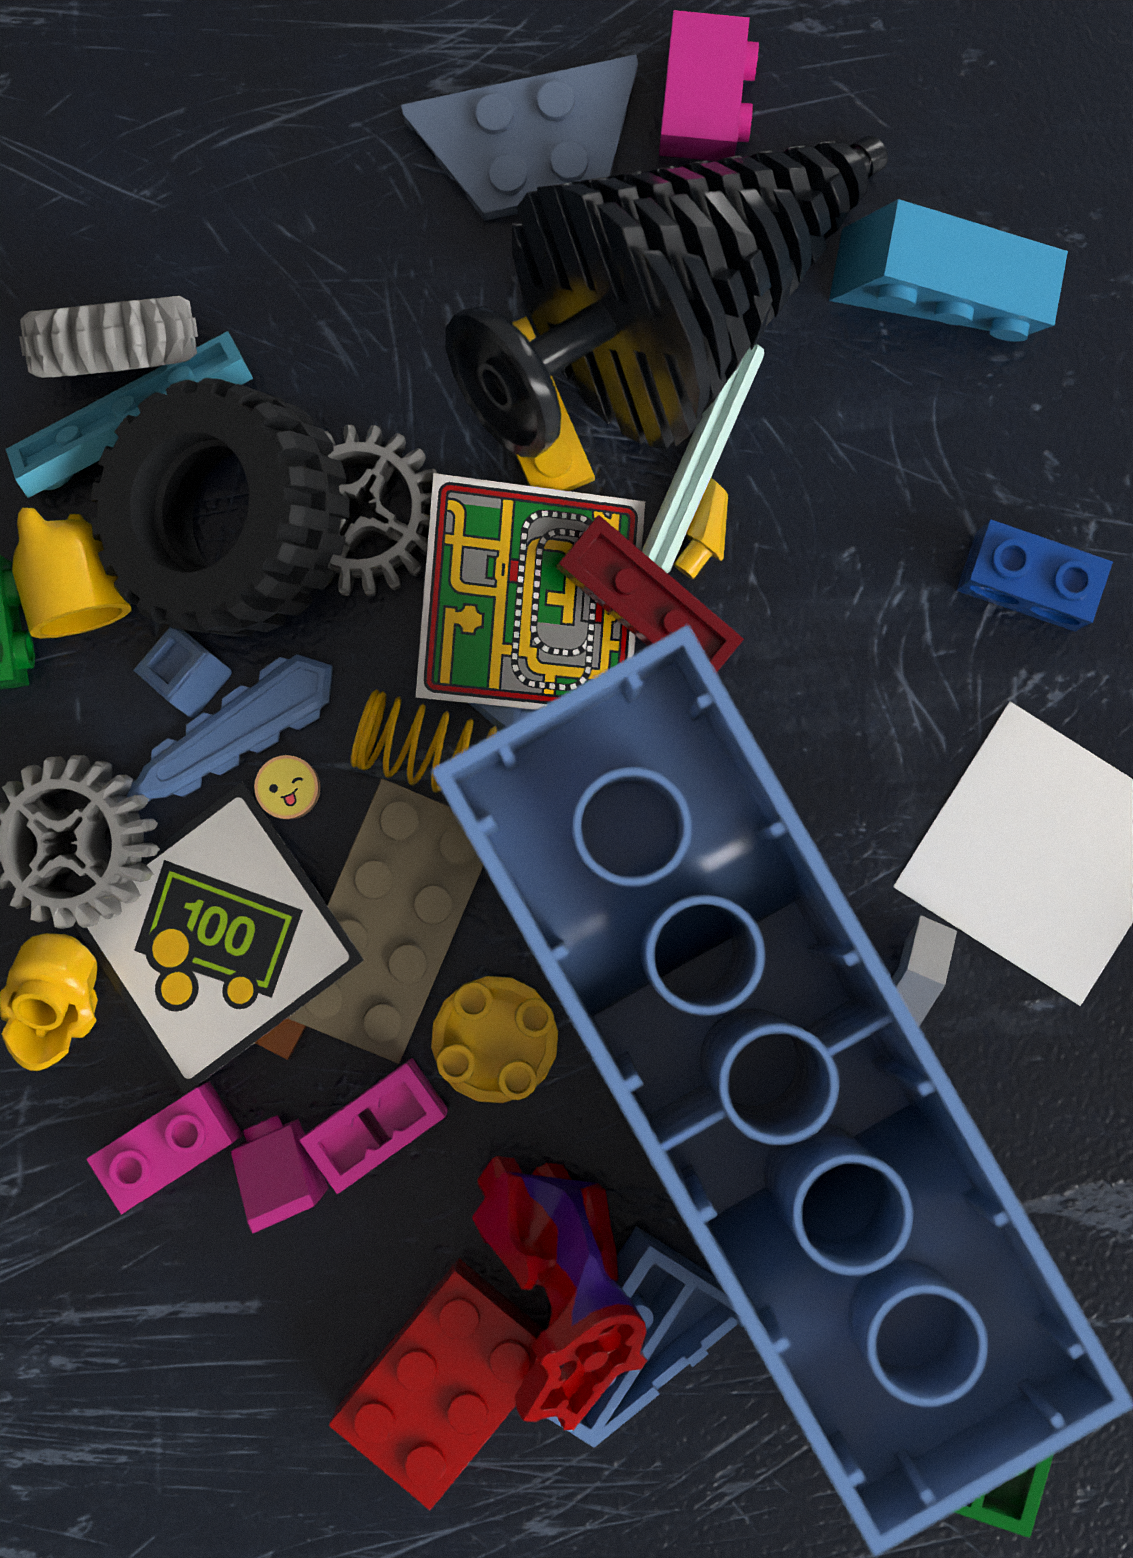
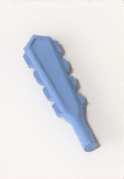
(250, 719)

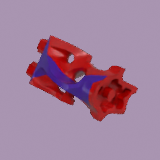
(563, 1240)

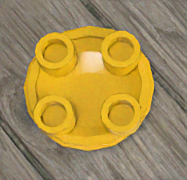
(494, 1039)

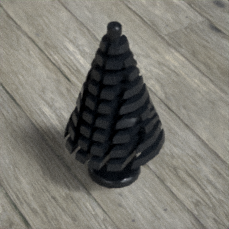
(652, 288)

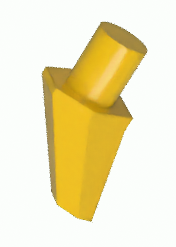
(705, 531)

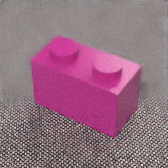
(705, 86)

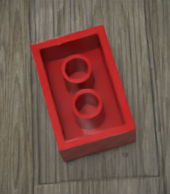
(440, 1385)

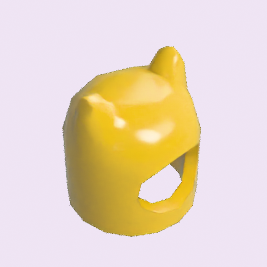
(62, 577)

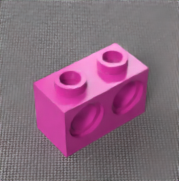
(374, 1125)
(165, 1147)

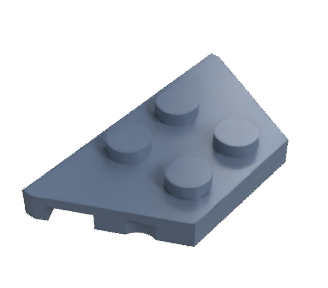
(527, 132)

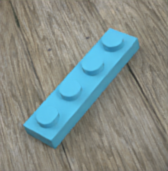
(78, 440)

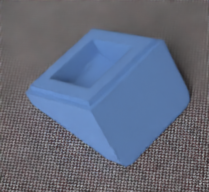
(183, 671)

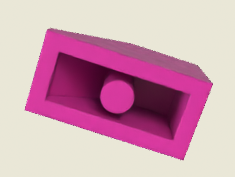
(276, 1173)

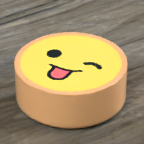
(287, 787)

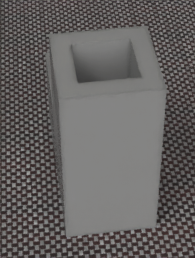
(924, 966)

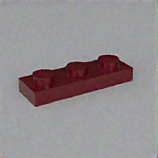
(642, 592)

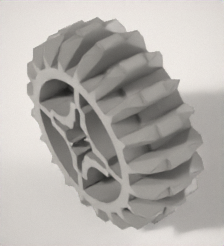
(108, 337)
(374, 483)
(111, 870)

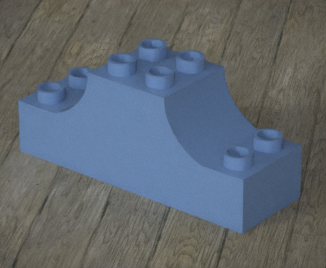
(782, 1090)

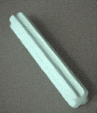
(698, 464)

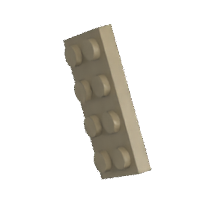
(400, 910)

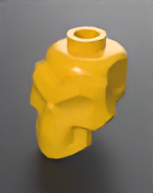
(48, 999)

